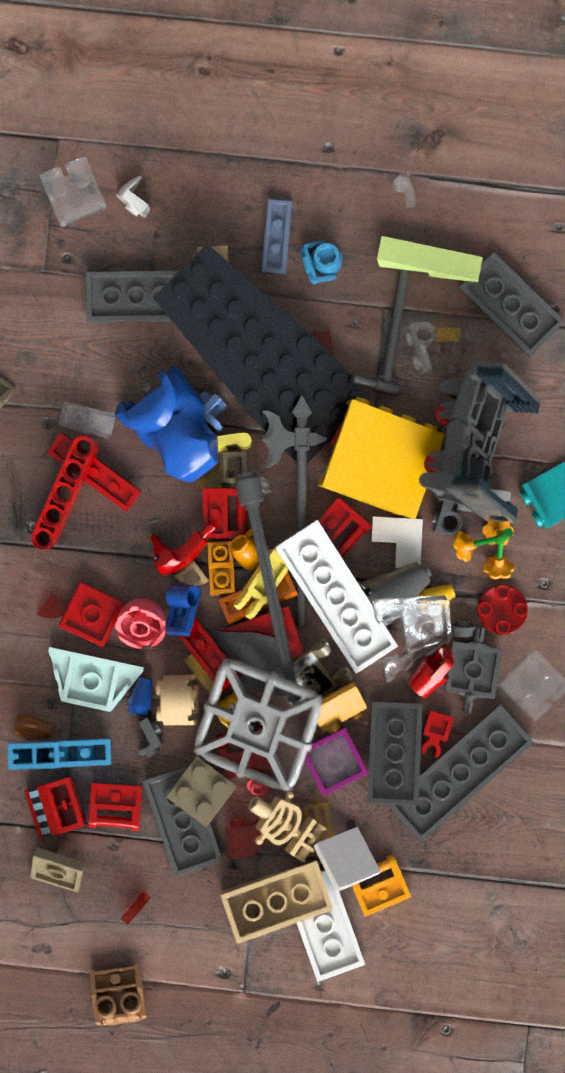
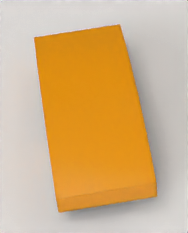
(221, 568)

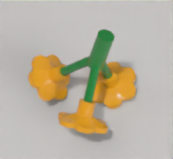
(495, 533)

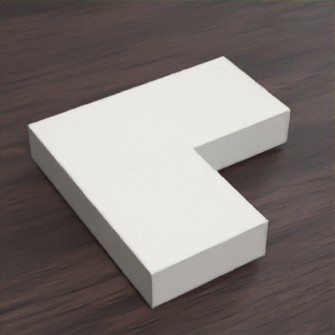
(403, 532)

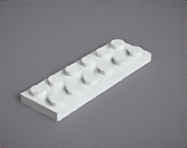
(335, 596)

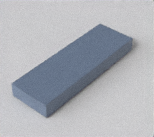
(276, 237)

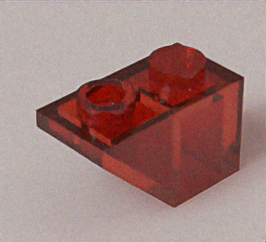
(241, 839)

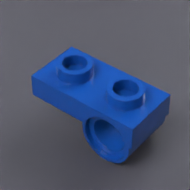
(183, 607)

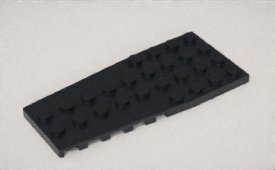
(257, 347)

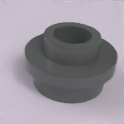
(463, 628)

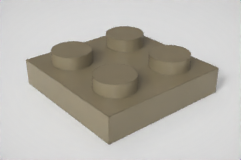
(201, 791)

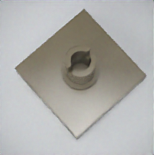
(58, 867)

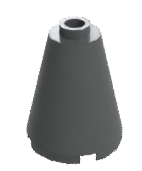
(398, 583)

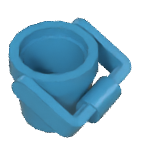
(325, 261)

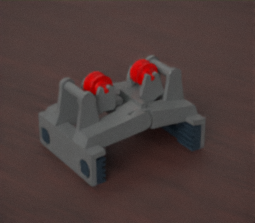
(465, 467)

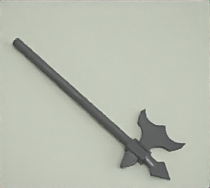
(279, 439)

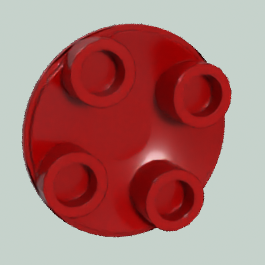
(502, 609)

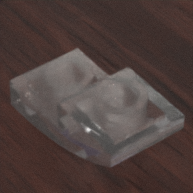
(87, 419)

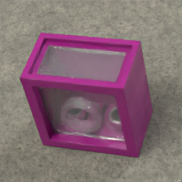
(334, 761)

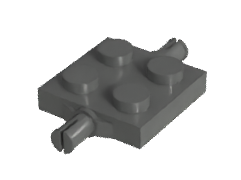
(474, 670)

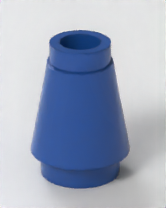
(140, 699)

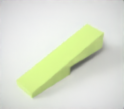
(429, 259)

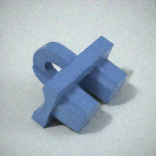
(213, 407)

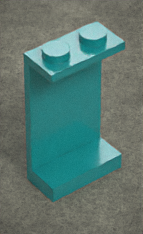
(546, 496)

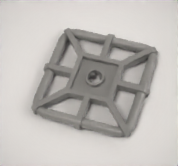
(272, 719)

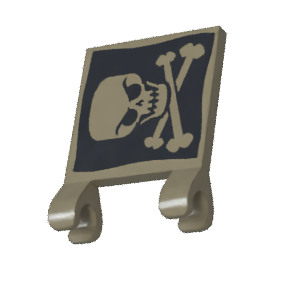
(313, 675)

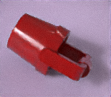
(430, 673)

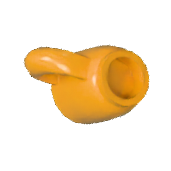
(244, 551)

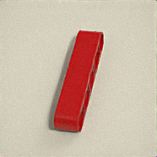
(56, 501)

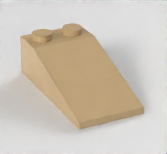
(276, 901)

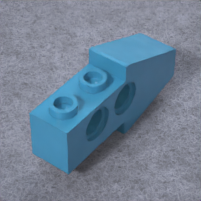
(59, 753)

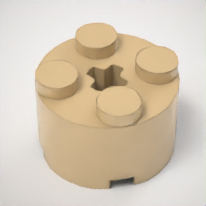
(178, 699)

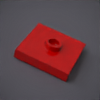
(91, 614)

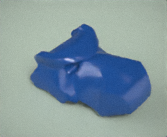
(174, 426)

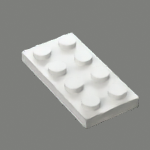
(331, 938)

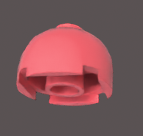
(141, 623)

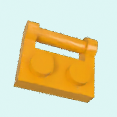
(385, 892)

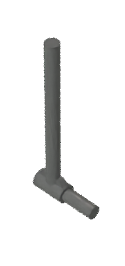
(386, 383)

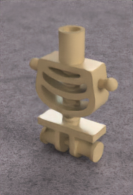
(281, 822)

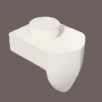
(133, 203)

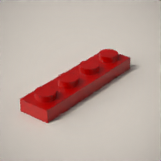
(100, 475)

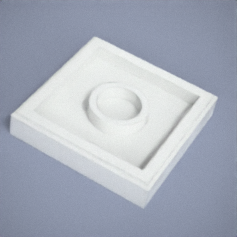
(347, 859)

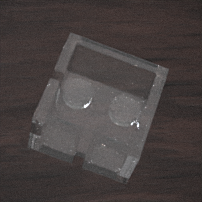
(73, 195)
(532, 683)

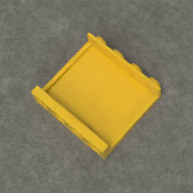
(381, 458)

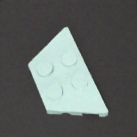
(92, 679)

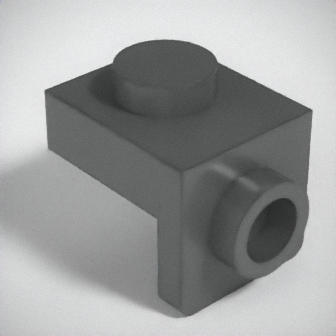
(151, 730)

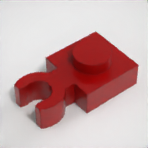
(437, 728)

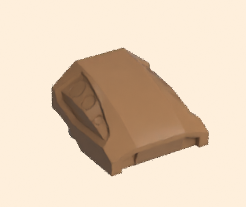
(117, 995)

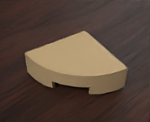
(192, 575)

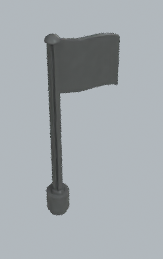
(254, 648)

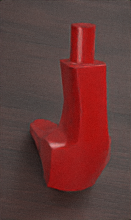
(173, 560)

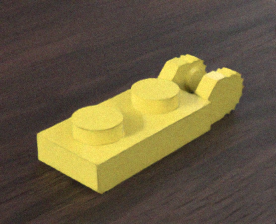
(256, 588)

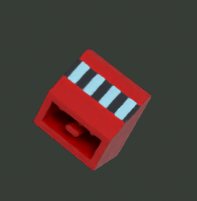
(56, 807)

